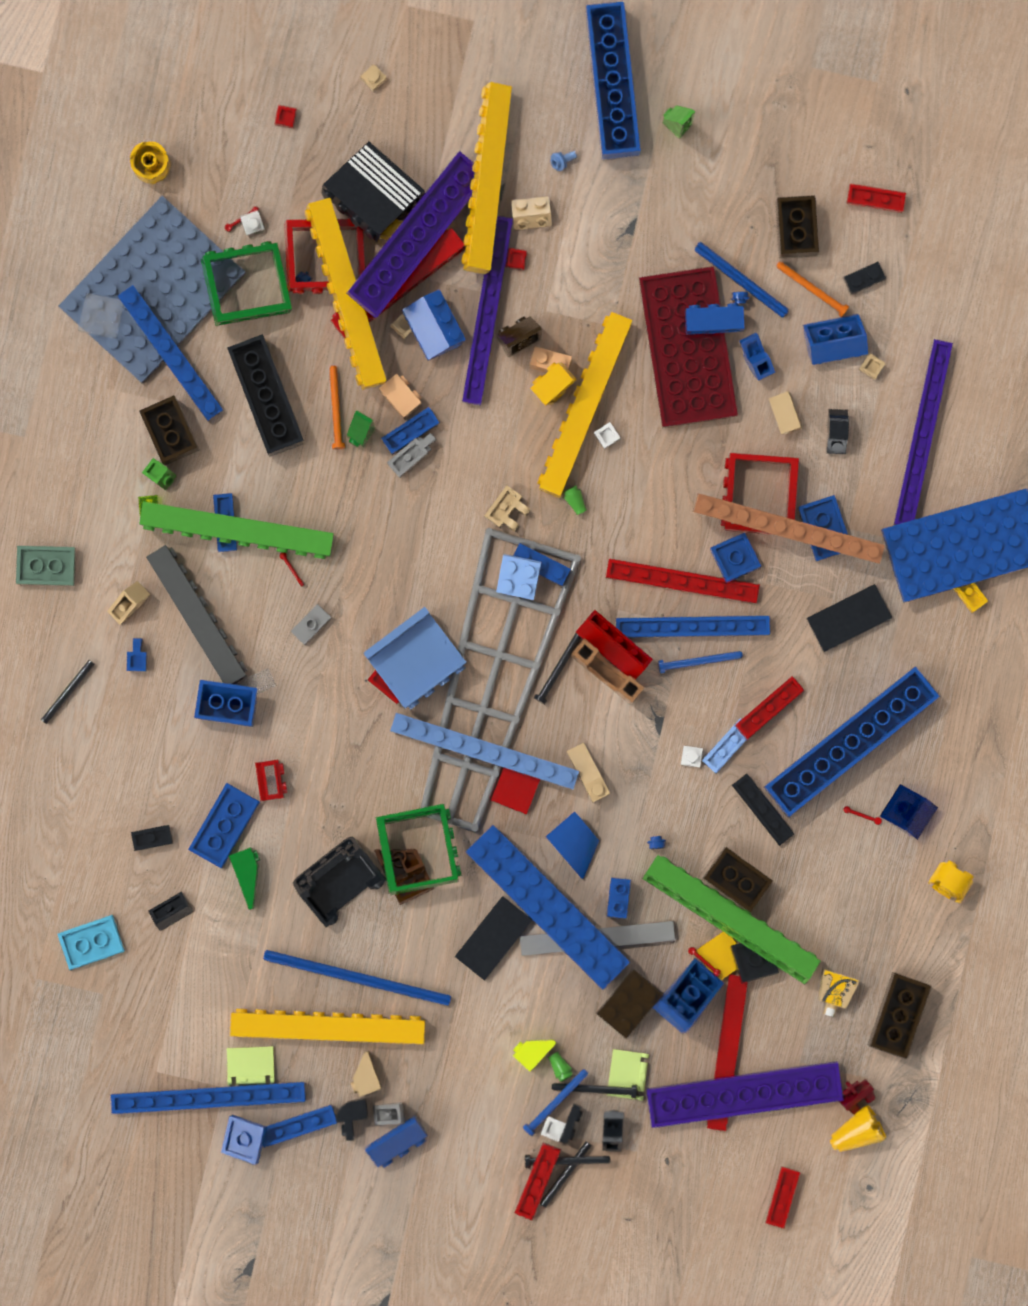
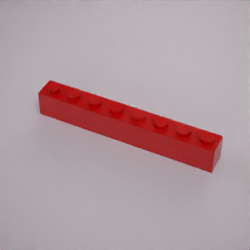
(442, 252)

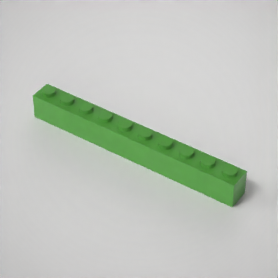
(236, 529)
(731, 919)

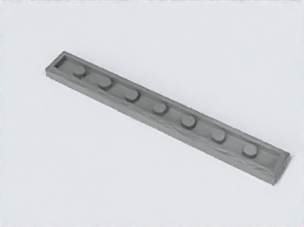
(616, 935)

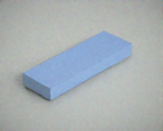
(724, 749)

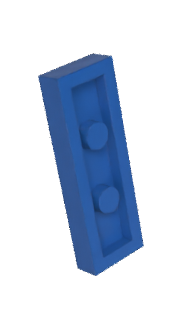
(410, 430)
(224, 505)
(549, 568)

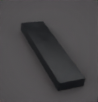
(762, 809)

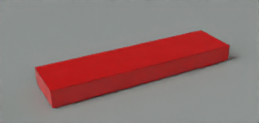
(769, 707)
(537, 1181)

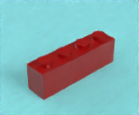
(614, 645)

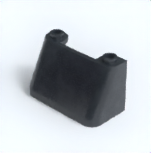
(337, 880)

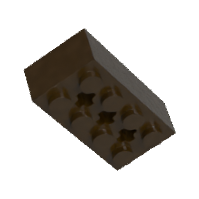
(905, 1027)

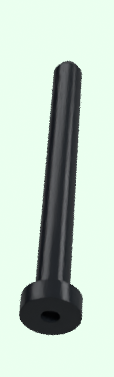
(557, 670)
(599, 1089)
(572, 1160)

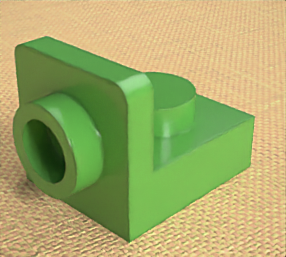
(159, 474)

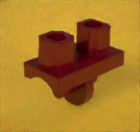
(856, 1093)

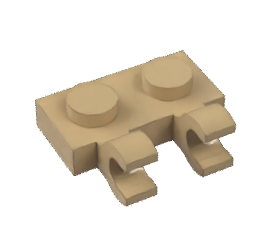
(503, 506)

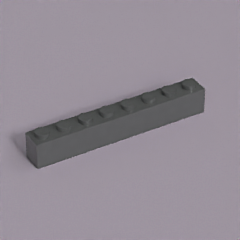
(196, 616)

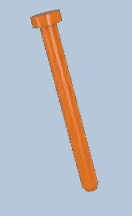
(812, 288)
(336, 409)

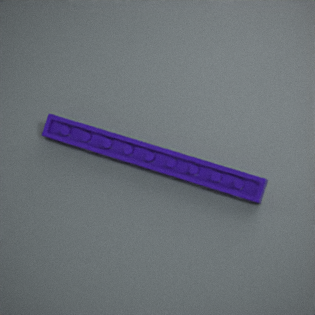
(487, 315)
(923, 431)

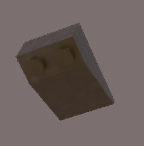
(520, 335)

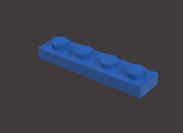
(299, 1125)

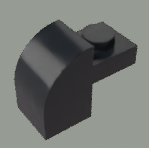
(837, 431)
(351, 1110)
(612, 1131)

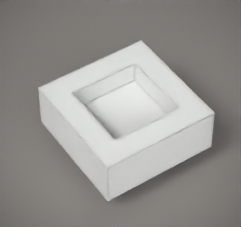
(252, 222)
(607, 435)
(691, 756)
(553, 1128)

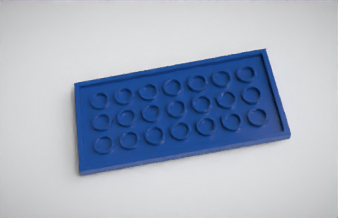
(959, 545)

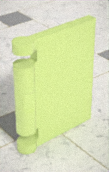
(250, 1065)
(628, 1071)

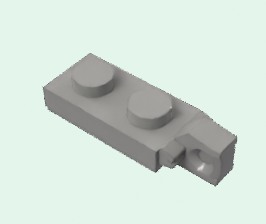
(411, 454)

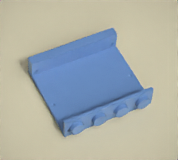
(415, 658)

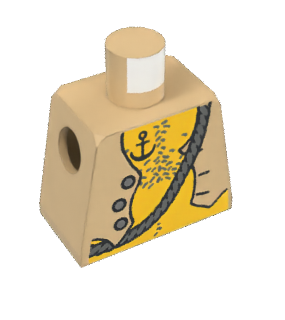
(836, 991)

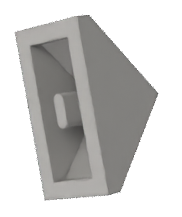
(389, 1113)

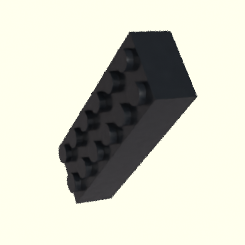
(266, 395)

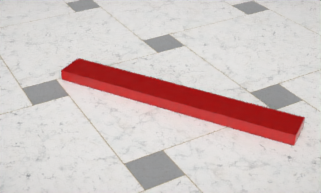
(682, 581)
(729, 1037)

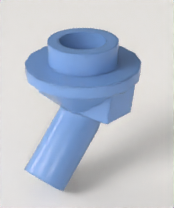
(559, 161)

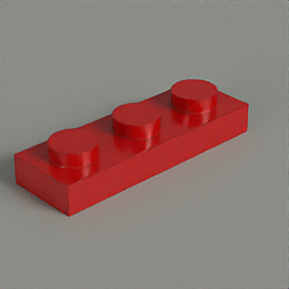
(876, 198)
(782, 1197)

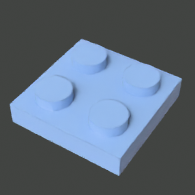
(518, 577)

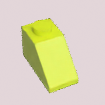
(532, 1051)

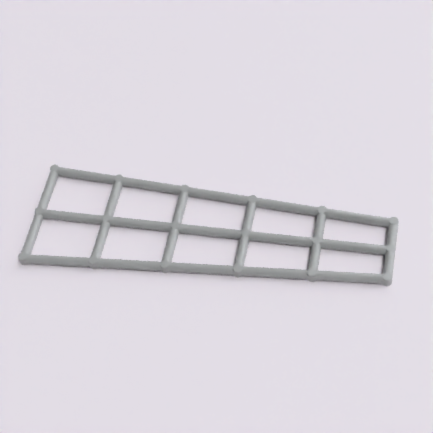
(499, 655)

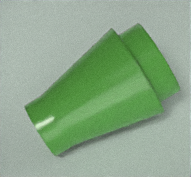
(575, 500)
(560, 1067)

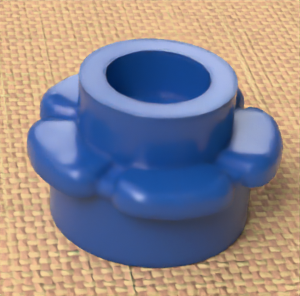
(303, 277)
(740, 297)
(656, 842)

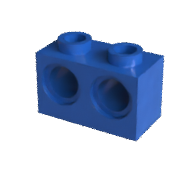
(618, 898)

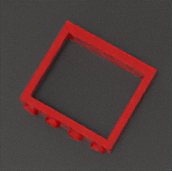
(304, 225)
(728, 483)

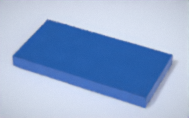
(224, 825)

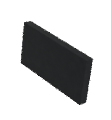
(849, 618)
(493, 938)

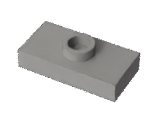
(310, 624)

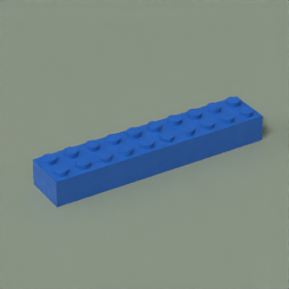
(851, 741)
(547, 907)

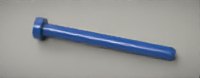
(698, 661)
(555, 1102)

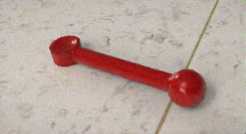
(228, 227)
(283, 556)
(877, 820)
(692, 951)

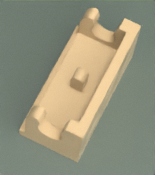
(785, 413)

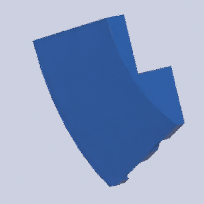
(574, 843)

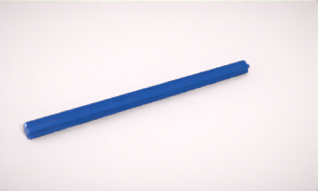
(356, 977)

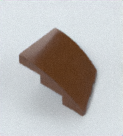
(407, 870)

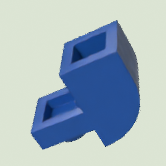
(756, 357)

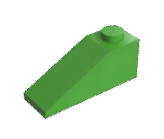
(678, 119)

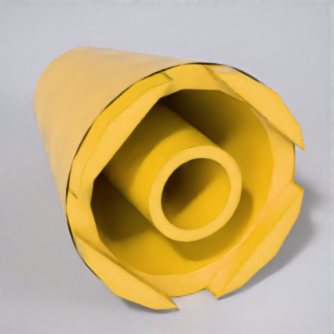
(858, 1131)

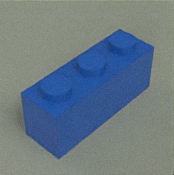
(714, 319)

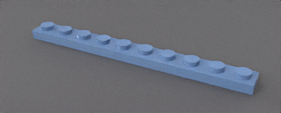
(484, 751)

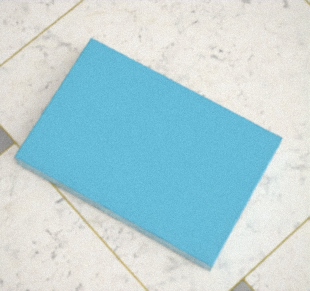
(91, 942)

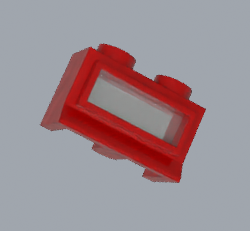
(270, 780)

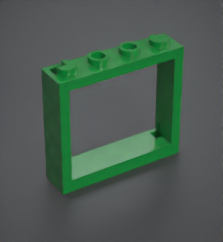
(253, 313)
(448, 834)

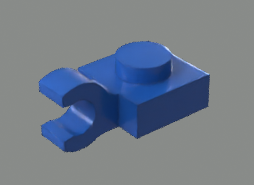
(137, 660)

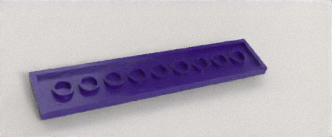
(414, 236)
(744, 1094)

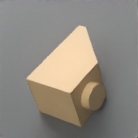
(128, 602)
(365, 1077)

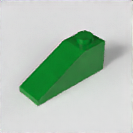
(360, 429)
(246, 870)

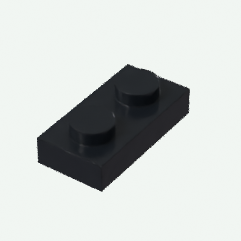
(864, 278)
(151, 837)
(574, 1115)

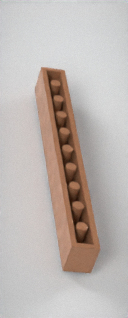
(788, 528)

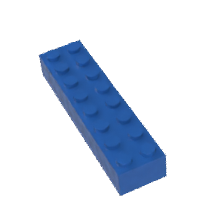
(612, 80)

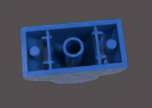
(688, 996)

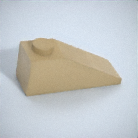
(588, 772)

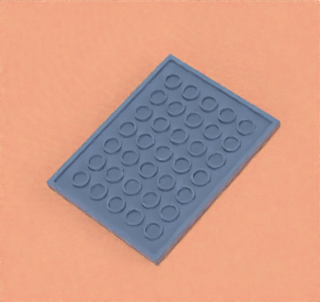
(165, 267)

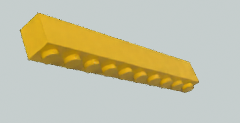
(487, 178)
(341, 277)
(585, 405)
(327, 1027)

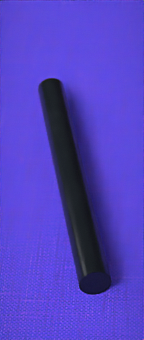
(67, 692)
(564, 1176)

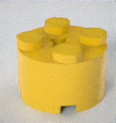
(150, 172)
(951, 881)

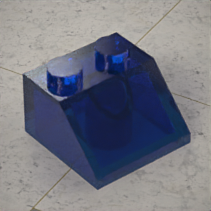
(909, 811)

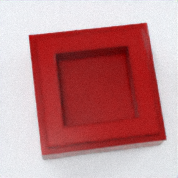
(285, 116)
(516, 259)

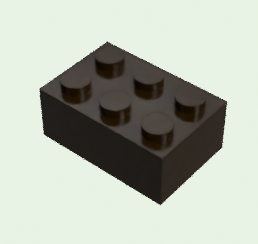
(797, 226)
(169, 430)
(737, 879)
(629, 1003)

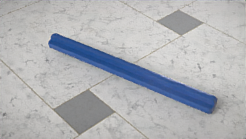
(741, 279)

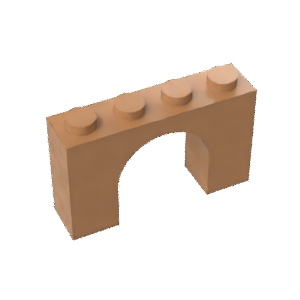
(596, 664)

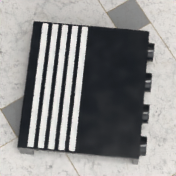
(371, 191)

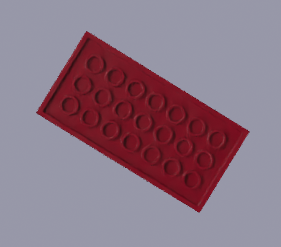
(688, 369)

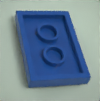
(826, 515)

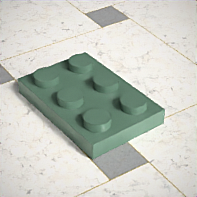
(45, 565)

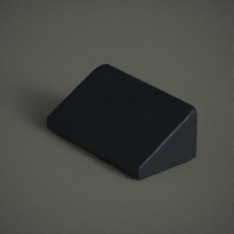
(170, 911)

